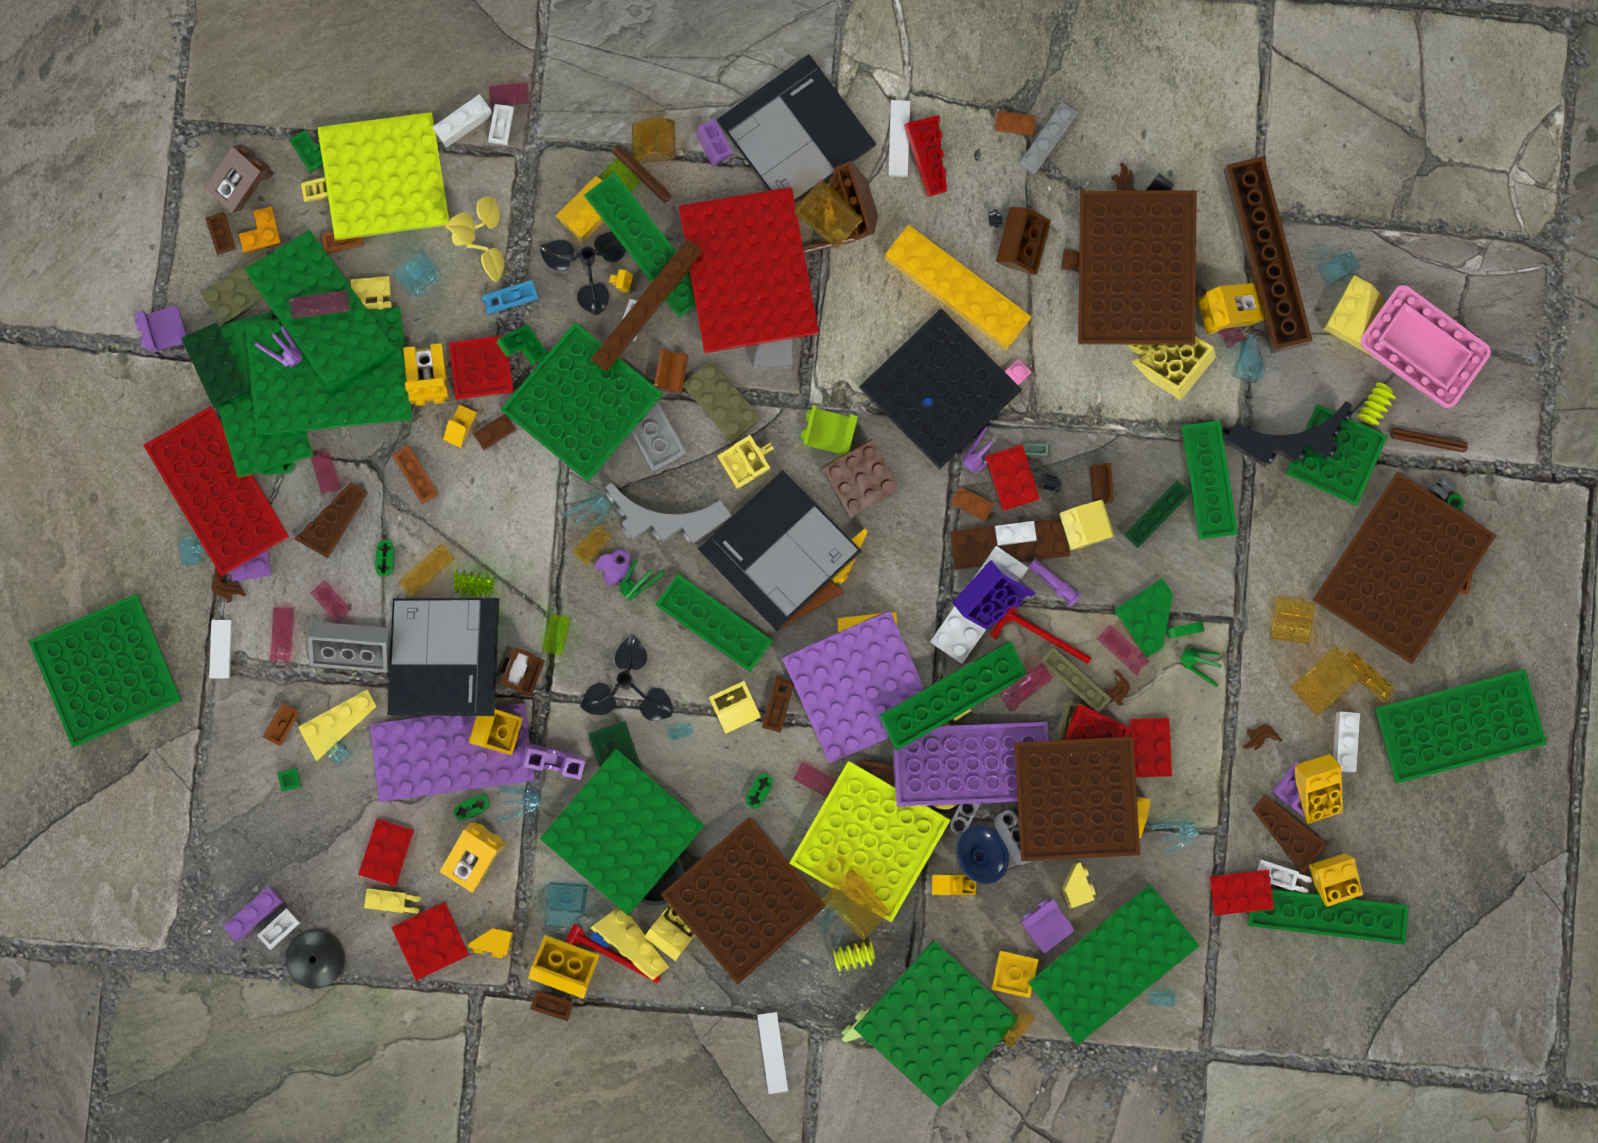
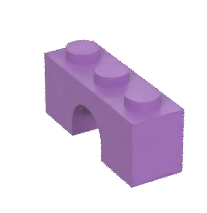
(564, 762)
(253, 913)

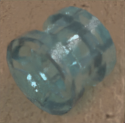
(338, 753)

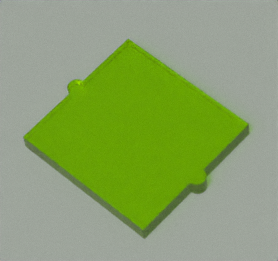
(623, 173)

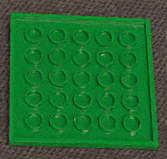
(579, 406)
(105, 670)
(622, 832)
(936, 1023)

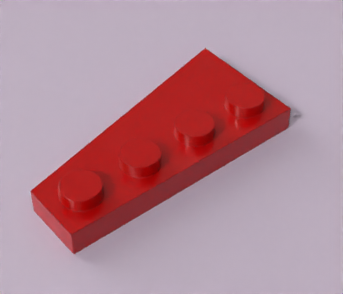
(926, 147)

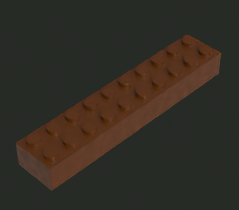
(1267, 254)

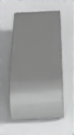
(965, 818)
(1006, 833)

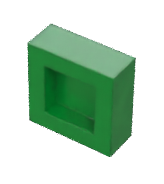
(289, 779)

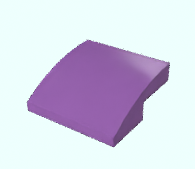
(1287, 791)

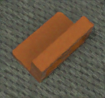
(671, 371)

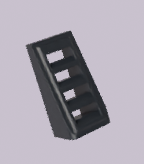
(1049, 482)

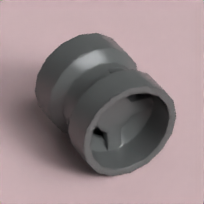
(1442, 487)

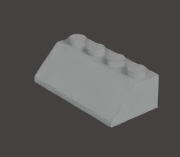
(349, 646)

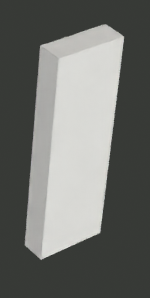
(220, 649)

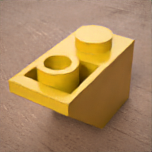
(953, 885)
(494, 941)

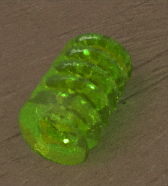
(474, 584)

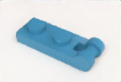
(510, 297)

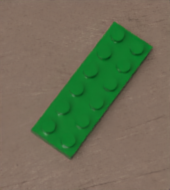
(1209, 480)
(713, 623)

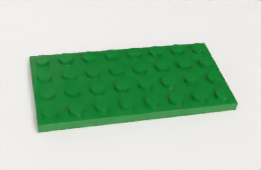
(332, 343)
(248, 451)
(1460, 726)
(1113, 964)

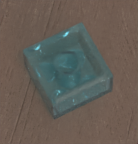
(417, 274)

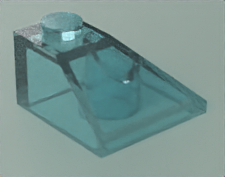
(1250, 361)
(564, 904)

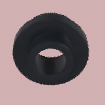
(995, 218)

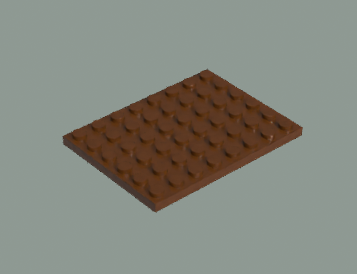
(1137, 267)
(1404, 568)

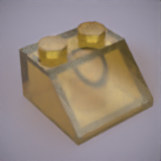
(653, 140)

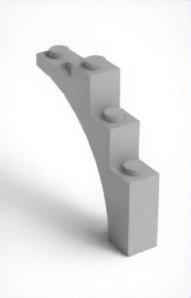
(640, 520)

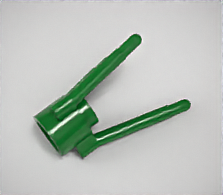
(632, 590)
(1190, 658)

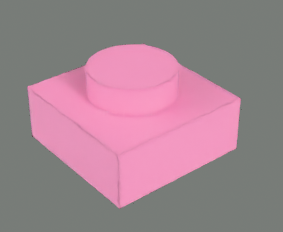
(1018, 372)

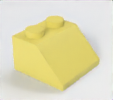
(1086, 525)

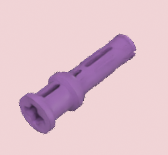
(1061, 588)

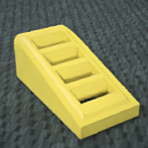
(306, 193)

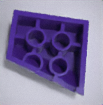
(991, 595)

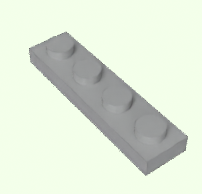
(1048, 138)

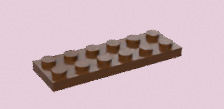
(974, 545)

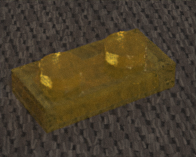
(591, 545)
(1022, 1023)

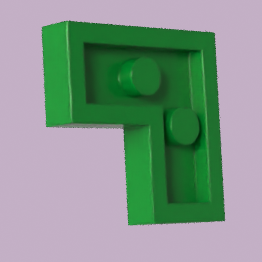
(307, 151)
(525, 341)

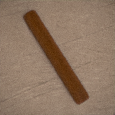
(642, 174)
(1429, 440)

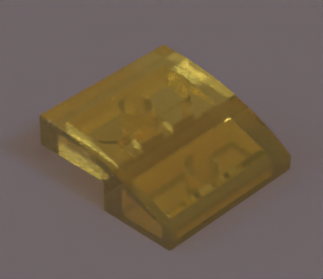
(1292, 620)

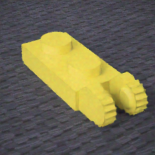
(389, 901)

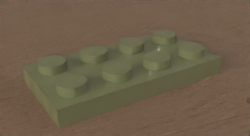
(233, 294)
(721, 401)

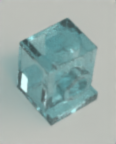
(190, 551)

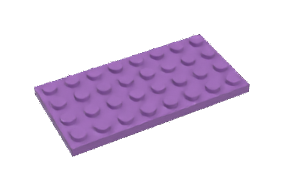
(435, 758)
(962, 764)

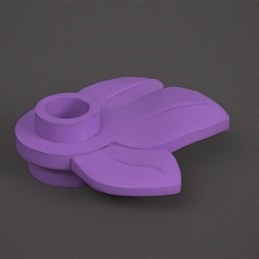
(613, 569)

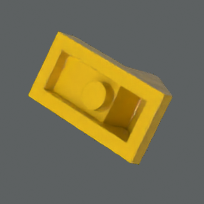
(459, 426)

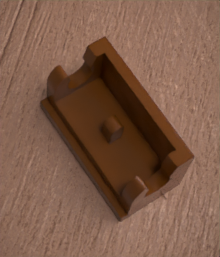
(1101, 483)

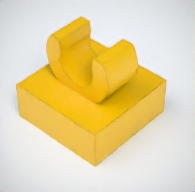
(622, 281)

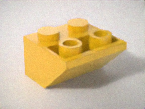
(1336, 879)

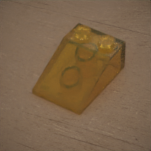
(828, 214)
(1326, 680)
(855, 904)

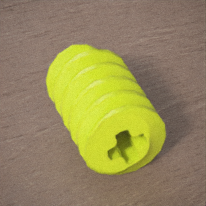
(1377, 400)
(854, 956)

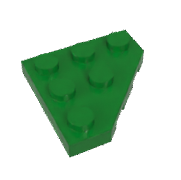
(1147, 617)

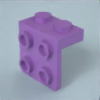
(160, 328)
(1047, 925)

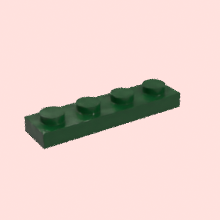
(1157, 514)

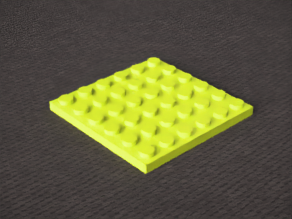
(383, 176)
(871, 835)

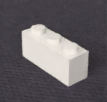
(462, 121)
(1346, 740)

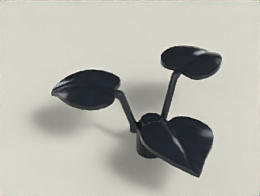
(560, 253)
(629, 656)

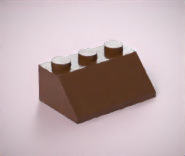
(1023, 240)

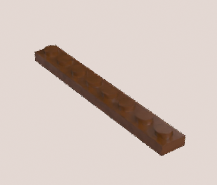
(647, 305)

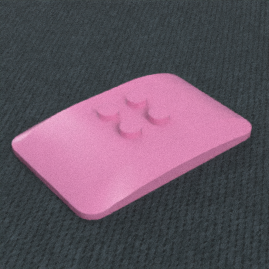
(1425, 346)

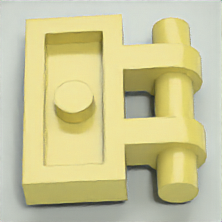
(373, 288)

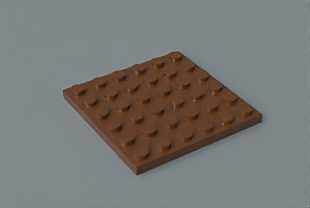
(1077, 799)
(743, 900)

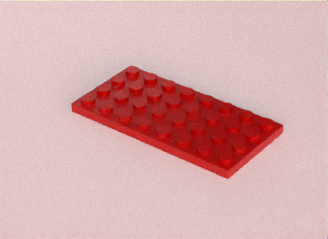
(223, 510)

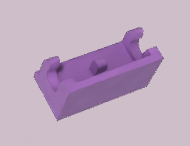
(713, 142)

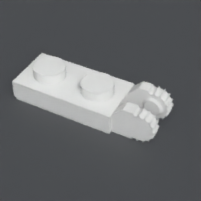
(1284, 877)

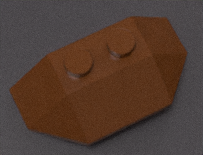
(856, 192)

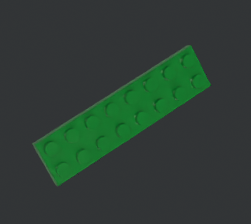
(639, 237)
(952, 695)
(1345, 919)

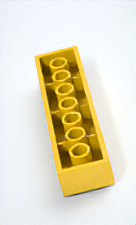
(957, 287)

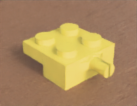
(745, 461)

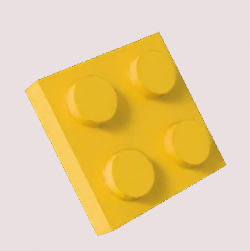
(1013, 973)

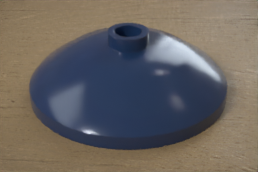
(990, 853)

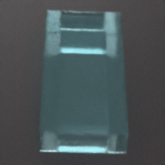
(680, 731)
(1162, 999)

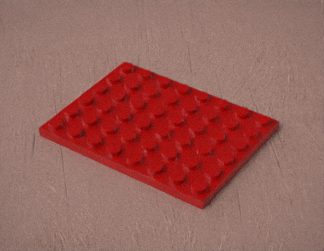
(752, 270)

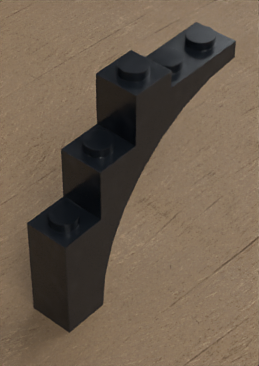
(1293, 447)

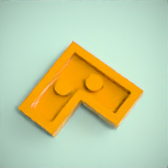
(265, 235)

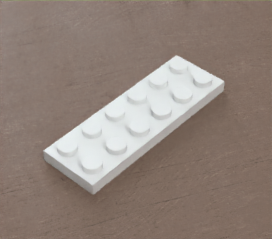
(959, 635)

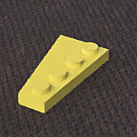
(336, 723)
(631, 942)

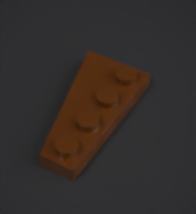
(330, 525)
(1293, 837)

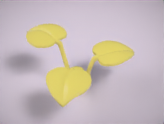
(463, 234)

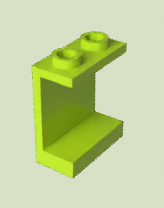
(829, 431)

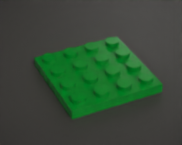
(1350, 467)

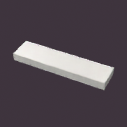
(898, 138)
(772, 1052)

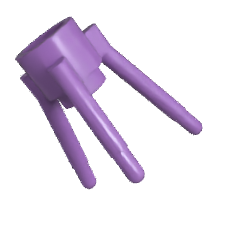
(291, 356)
(973, 462)

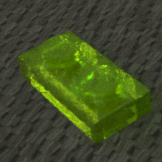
(556, 634)

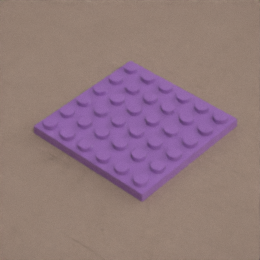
(852, 681)

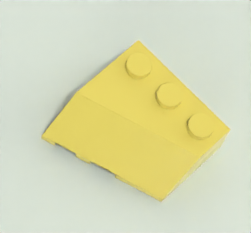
(1355, 311)
(1176, 366)

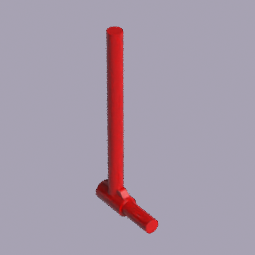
(1012, 616)
(577, 935)

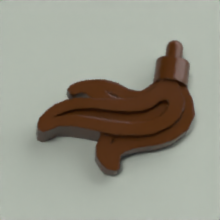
(1124, 180)
(225, 589)
(1120, 691)
(1259, 736)

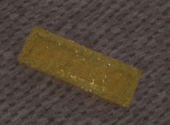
(426, 570)
(1371, 679)

